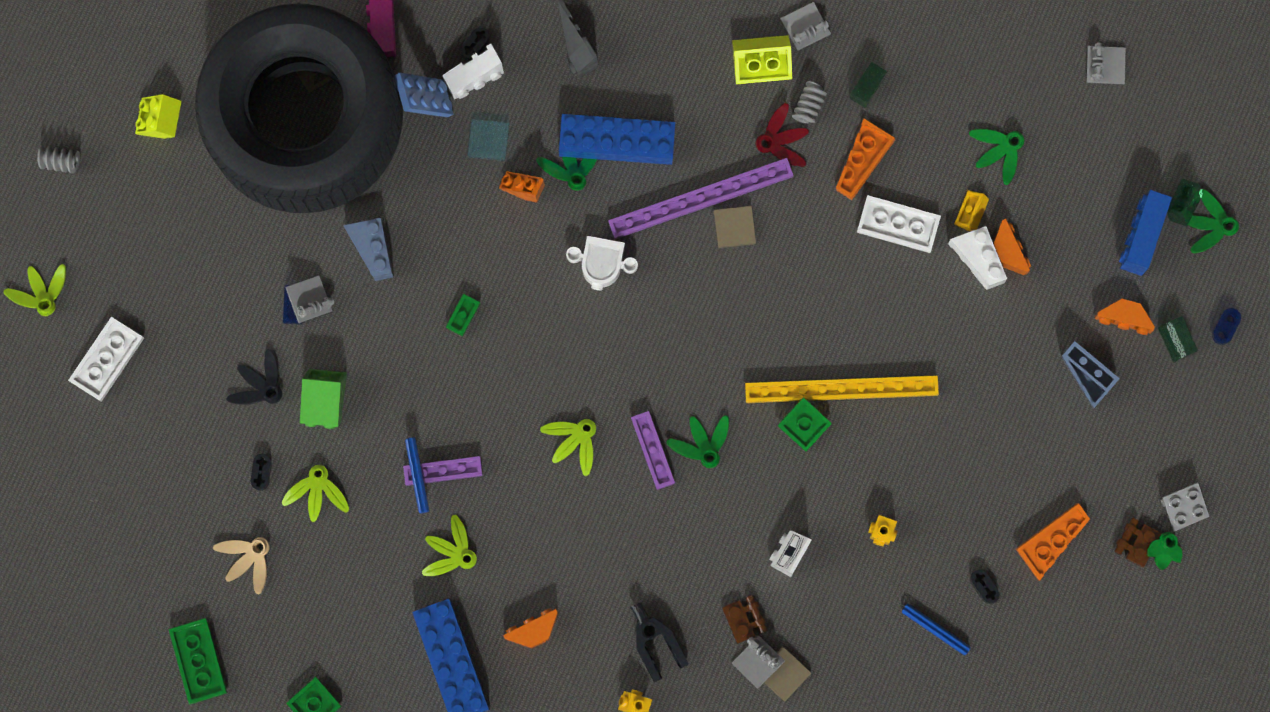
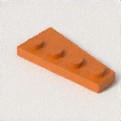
(867, 152)
(1047, 544)

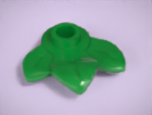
(1164, 552)

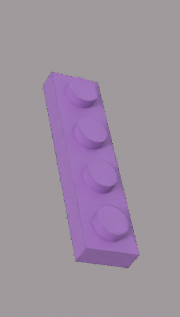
(652, 450)
(447, 470)

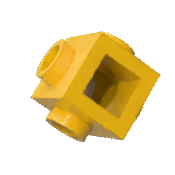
(888, 526)
(634, 702)

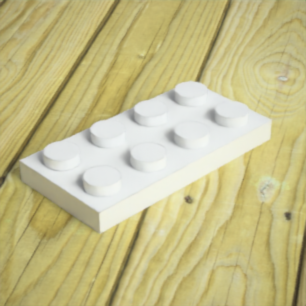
(898, 224)
(106, 359)

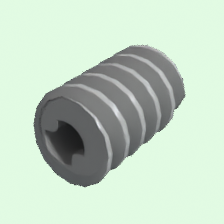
(809, 102)
(57, 160)

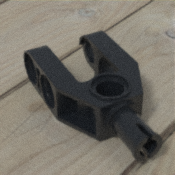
(660, 629)

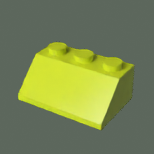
(762, 59)

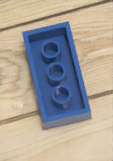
(1145, 232)

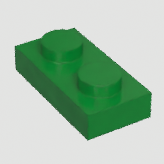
(463, 315)

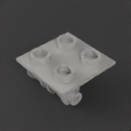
(805, 26)
(1105, 64)
(309, 299)
(1185, 506)
(758, 661)

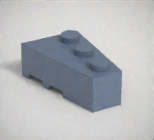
(372, 246)
(1089, 373)

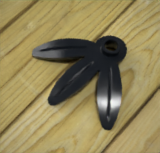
(265, 388)

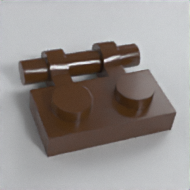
(1138, 551)
(738, 620)

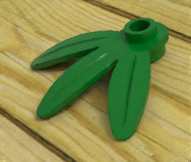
(1005, 147)
(573, 172)
(1218, 224)
(704, 448)

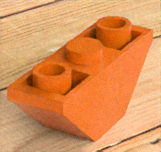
(522, 186)
(1010, 249)
(1126, 315)
(534, 630)

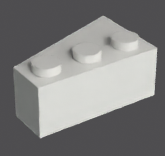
(474, 73)
(980, 256)

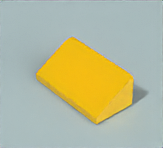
(971, 211)

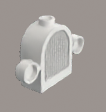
(602, 261)

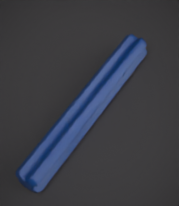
(417, 476)
(936, 629)

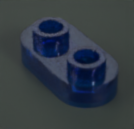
(1226, 327)

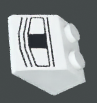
(790, 552)

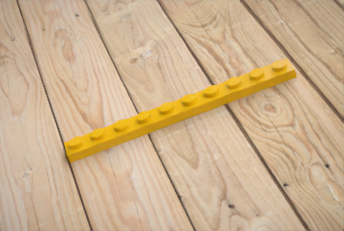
(841, 389)

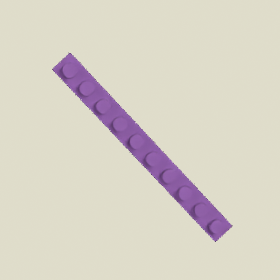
(700, 198)

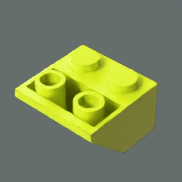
(158, 116)

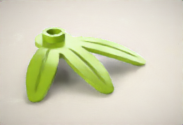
(42, 297)
(578, 437)
(316, 485)
(448, 549)

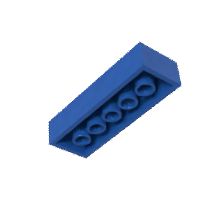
(616, 139)
(450, 658)

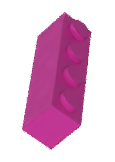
(382, 24)

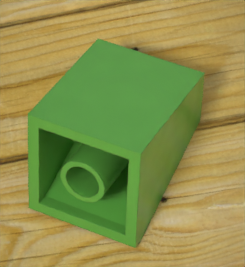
(322, 398)

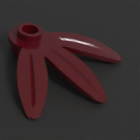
(775, 140)

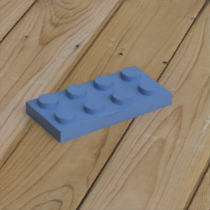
(423, 95)

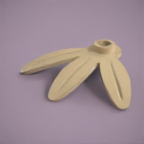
(252, 555)

